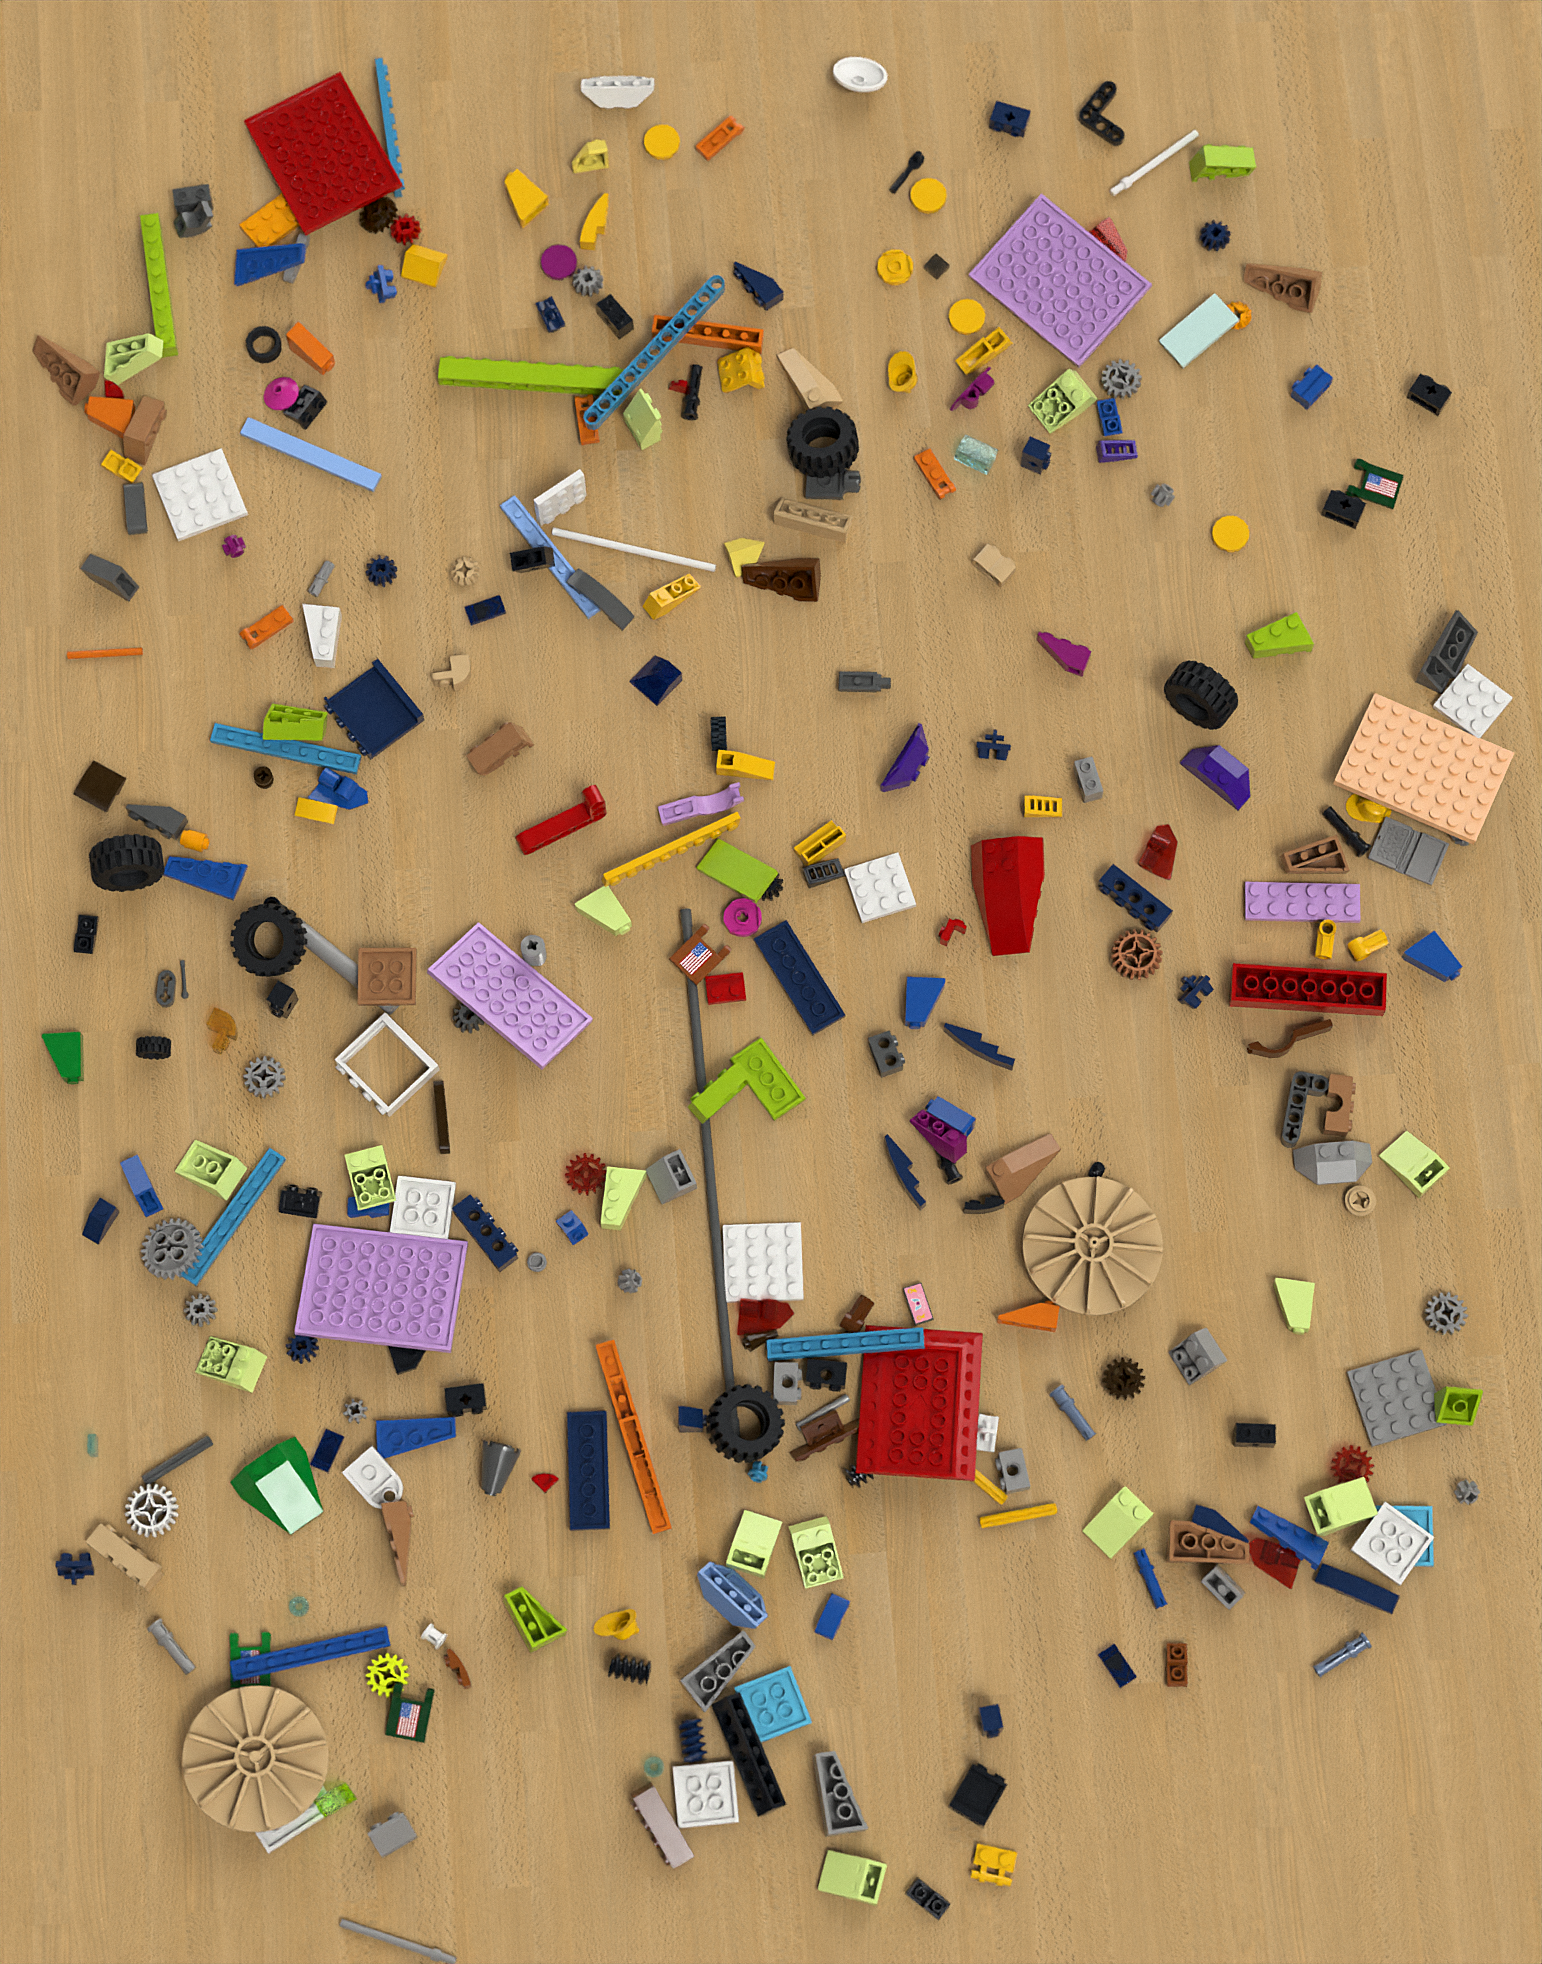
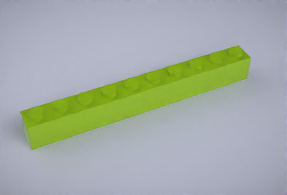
(526, 376)

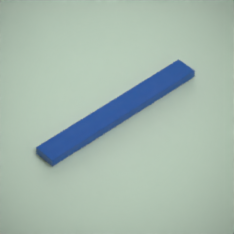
(310, 1653)

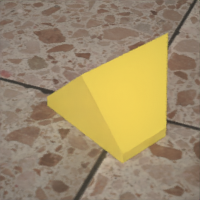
(743, 552)

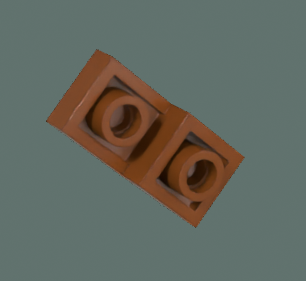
(455, 1664)
(1177, 1665)

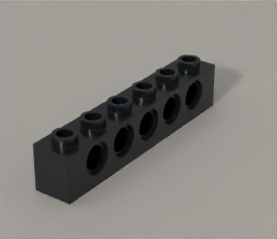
(749, 1754)

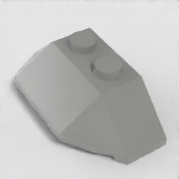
(1333, 1161)

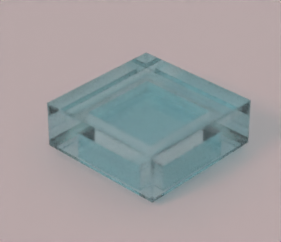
(92, 1445)

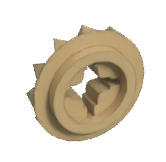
(471, 575)
(1364, 1193)

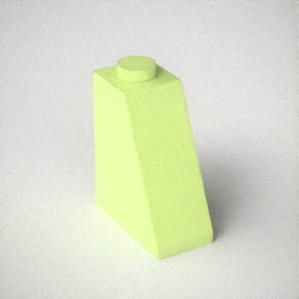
(605, 911)
(1296, 1303)

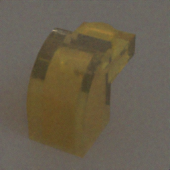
(225, 1026)

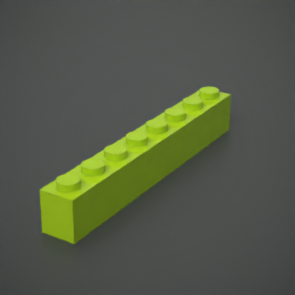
(159, 283)

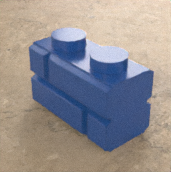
(1311, 386)

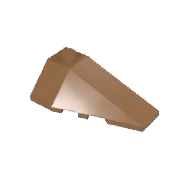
(1289, 284)
(71, 373)
(1020, 1168)
(399, 1525)
(1201, 1545)

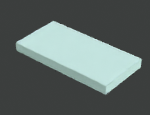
(1199, 330)

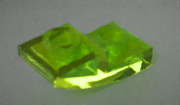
(335, 1800)

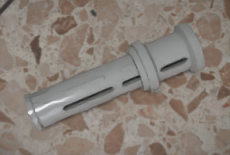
(166, 1640)

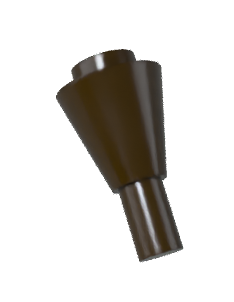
(754, 1340)

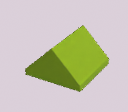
(1457, 1405)

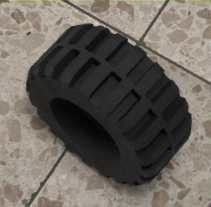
(817, 424)
(1201, 695)
(126, 862)
(245, 946)
(725, 1437)

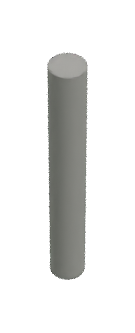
(830, 1407)

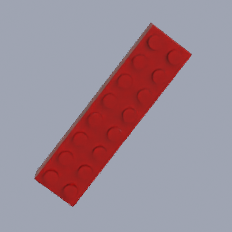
(1308, 989)

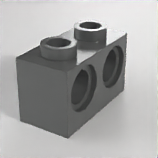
(188, 198)
(882, 1054)

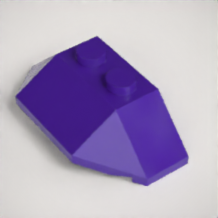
(908, 763)
(1220, 773)

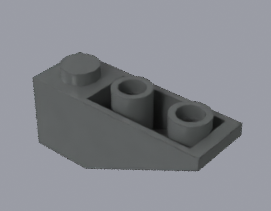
(162, 818)

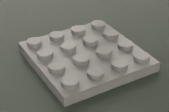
(1395, 1398)

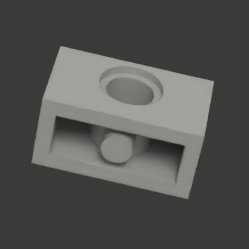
(1088, 779)
(782, 1372)
(1015, 1459)
(1223, 1586)

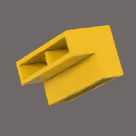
(820, 844)

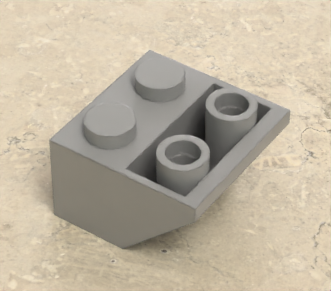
(671, 1177)
(1197, 1356)
(392, 1834)

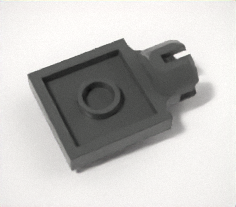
(833, 487)

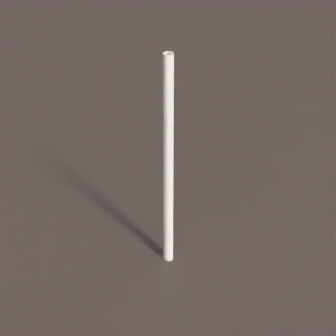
(633, 549)

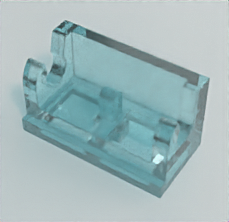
(976, 454)

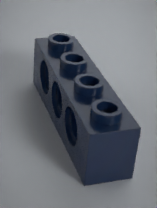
(1115, 876)
(500, 1259)

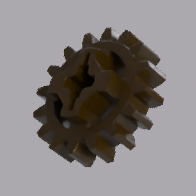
(378, 215)
(1131, 1379)

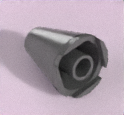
(497, 1466)

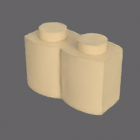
(994, 565)

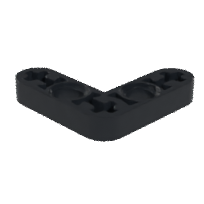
(1096, 117)

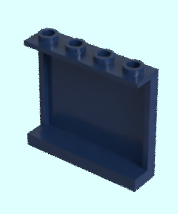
(374, 710)

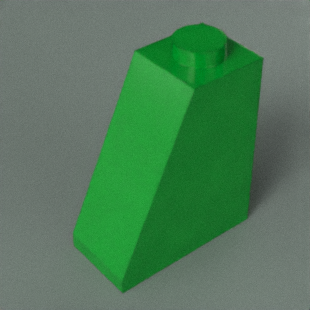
(67, 1054)

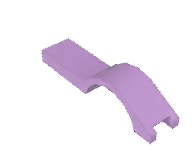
(700, 805)

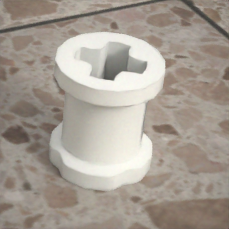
(434, 1636)

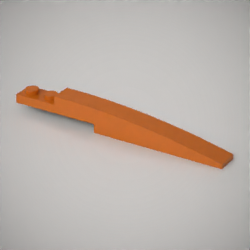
(633, 1436)

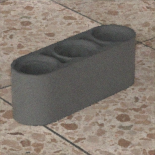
(135, 508)

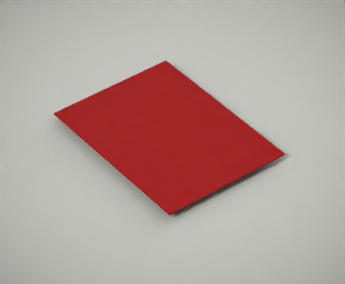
(921, 1408)

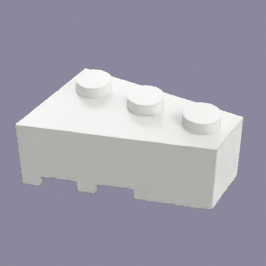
(323, 631)

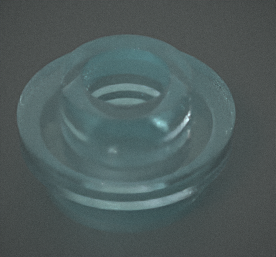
(292, 1606)
(654, 1760)

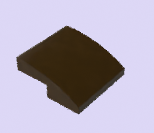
(100, 786)

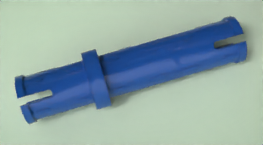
(1151, 1581)

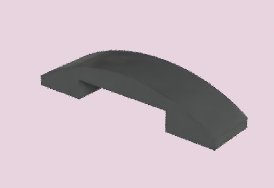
(601, 597)

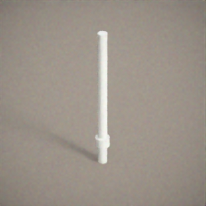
(1127, 182)

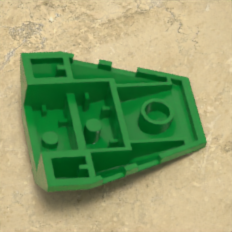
(281, 1486)

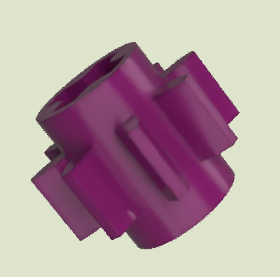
(233, 546)

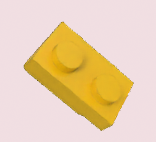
(740, 370)

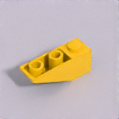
(670, 596)
(744, 765)

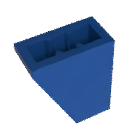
(1434, 958)
(921, 999)
(951, 1115)
(141, 1186)

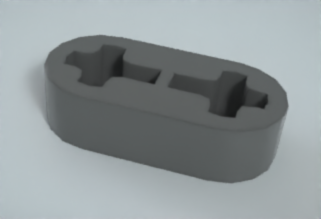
(171, 989)

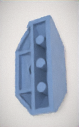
(732, 1596)

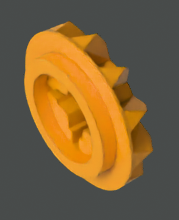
(1245, 317)

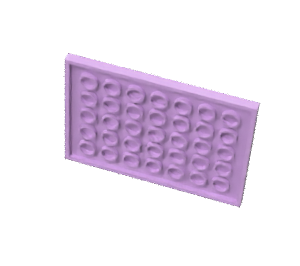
(1060, 280)
(381, 1288)

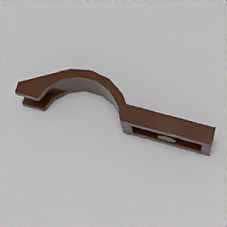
(1299, 1034)

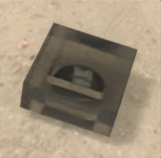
(936, 266)

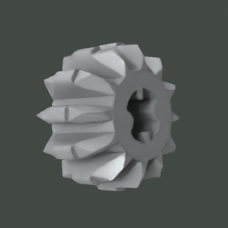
(591, 286)
(202, 1316)

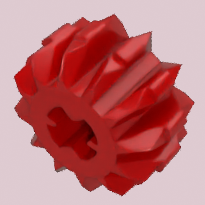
(405, 229)

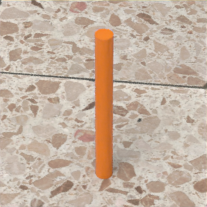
(104, 653)

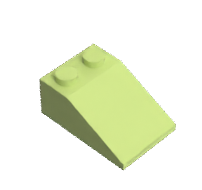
(211, 1169)
(1118, 1522)

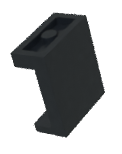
(978, 1795)

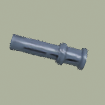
(1067, 1404)
(1350, 1650)

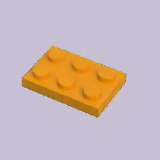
(270, 223)

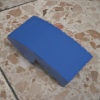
(1109, 417)
(373, 1212)
(832, 1616)

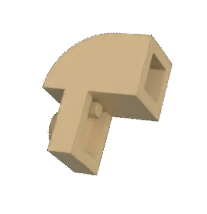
(458, 676)

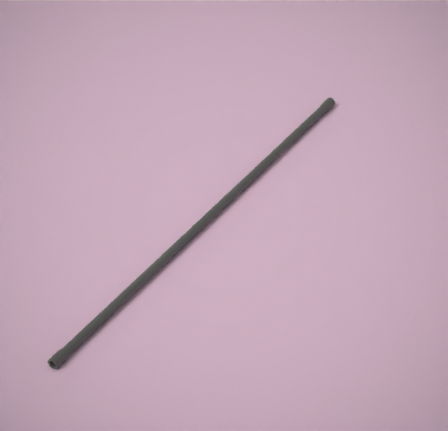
(686, 924)

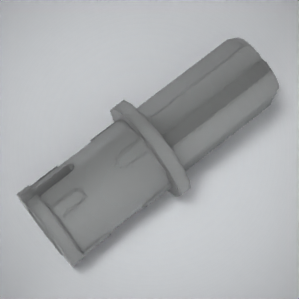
(321, 578)

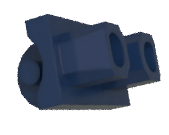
(550, 315)
(1002, 749)
(1189, 996)
(75, 1569)

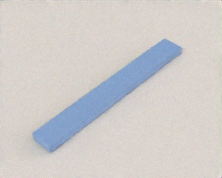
(310, 454)
(536, 538)

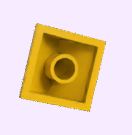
(423, 265)

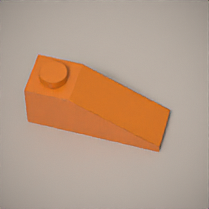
(1037, 1316)

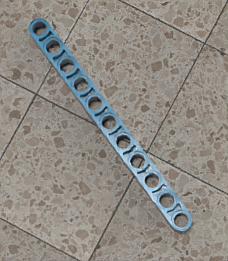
(651, 360)

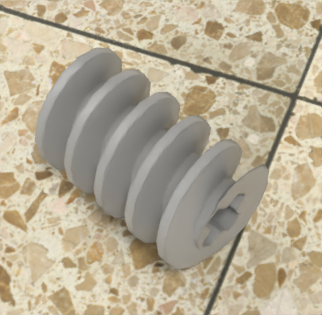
(533, 950)

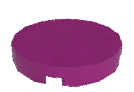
(558, 262)

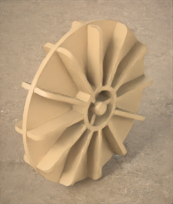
(1092, 1246)
(255, 1759)

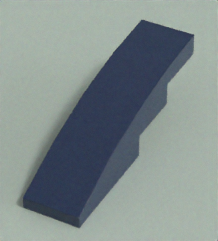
(972, 1042)
(901, 1166)
(1357, 1588)

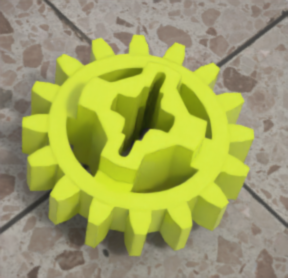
(391, 1666)

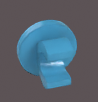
(758, 1472)

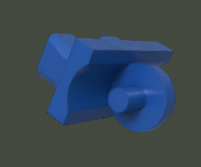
(378, 284)

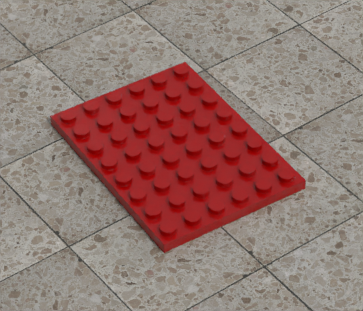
(323, 153)

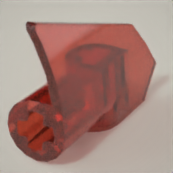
(1109, 236)
(1160, 852)
(762, 1315)
(1275, 1560)

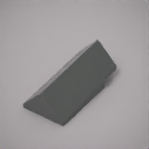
(1447, 654)

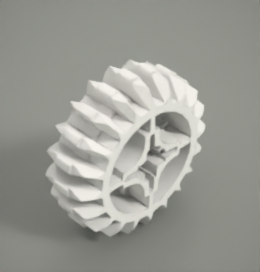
(149, 1493)

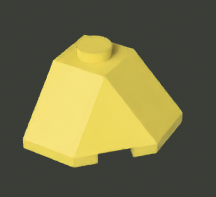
(591, 157)

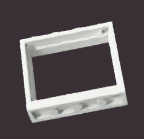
(362, 1040)

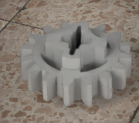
(1121, 386)
(257, 1076)
(1447, 1321)

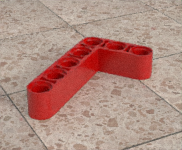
(589, 811)

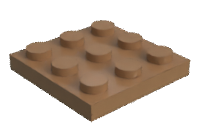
(387, 976)

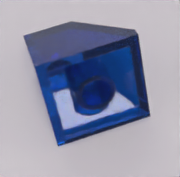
(657, 679)

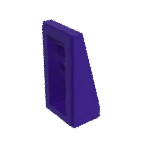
(1105, 453)

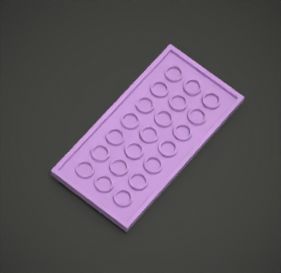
(510, 995)

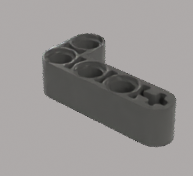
(1298, 1109)

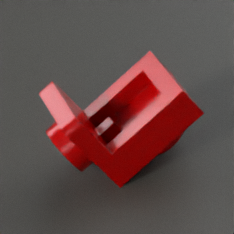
(946, 932)

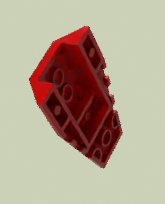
(1007, 889)

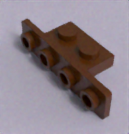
(823, 1433)

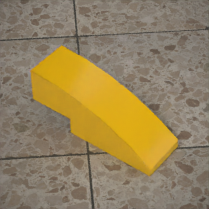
(595, 223)
(984, 351)

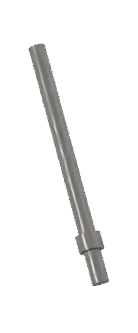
(436, 1954)

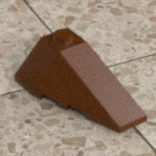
(790, 577)

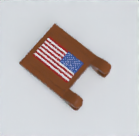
(697, 958)

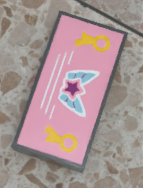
(918, 1304)

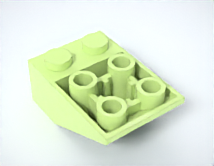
(1062, 401)
(643, 420)
(1414, 1163)
(370, 1177)
(231, 1364)
(1340, 1506)
(753, 1544)
(816, 1552)
(852, 1877)

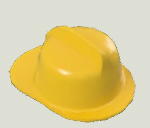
(902, 372)
(1366, 810)
(618, 1624)

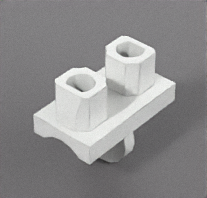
(987, 1433)

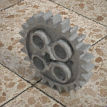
(172, 1249)

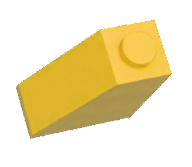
(524, 197)

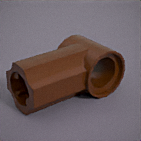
(854, 1320)

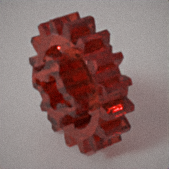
(578, 1174)
(1348, 1458)

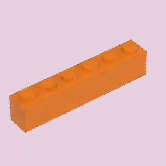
(715, 335)

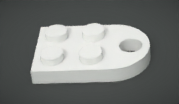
(374, 1477)

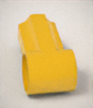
(1325, 941)
(1363, 947)

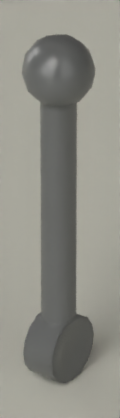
(184, 995)

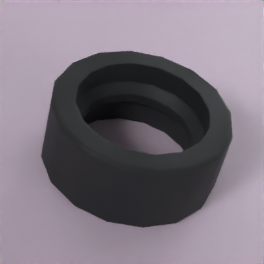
(264, 357)

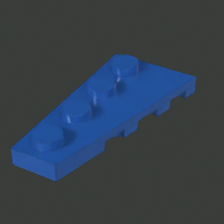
(265, 261)
(210, 876)
(410, 1434)
(1289, 1535)

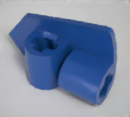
(339, 791)

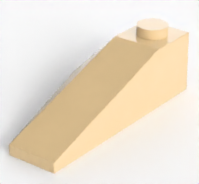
(810, 385)

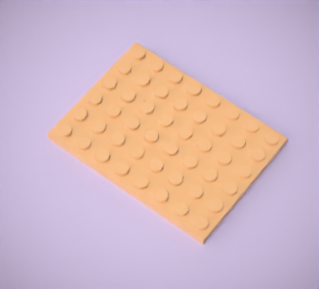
(1424, 768)

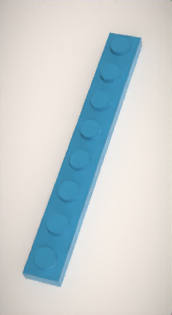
(389, 119)
(286, 749)
(235, 1214)
(845, 1344)

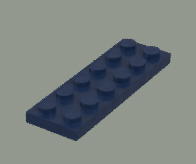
(799, 977)
(588, 1471)

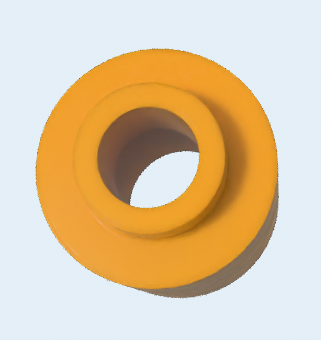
(194, 840)

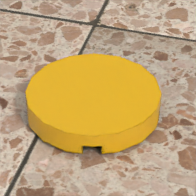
(662, 142)
(928, 195)
(895, 267)
(966, 316)
(1230, 533)

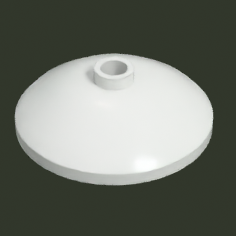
(860, 74)

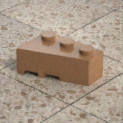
(143, 429)
(498, 748)
(1316, 858)

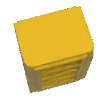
(1041, 799)

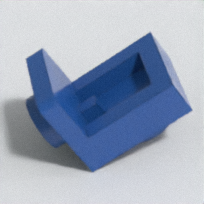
(572, 1227)

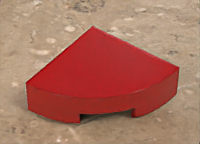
(680, 386)
(113, 390)
(545, 1481)

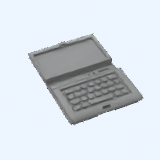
(1408, 851)

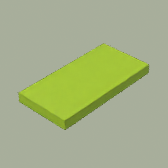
(737, 870)
(770, 1080)

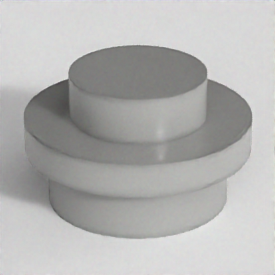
(536, 1262)

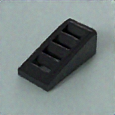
(821, 866)

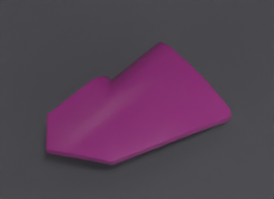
(977, 388)

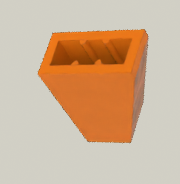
(310, 349)
(110, 413)

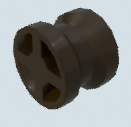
(266, 780)

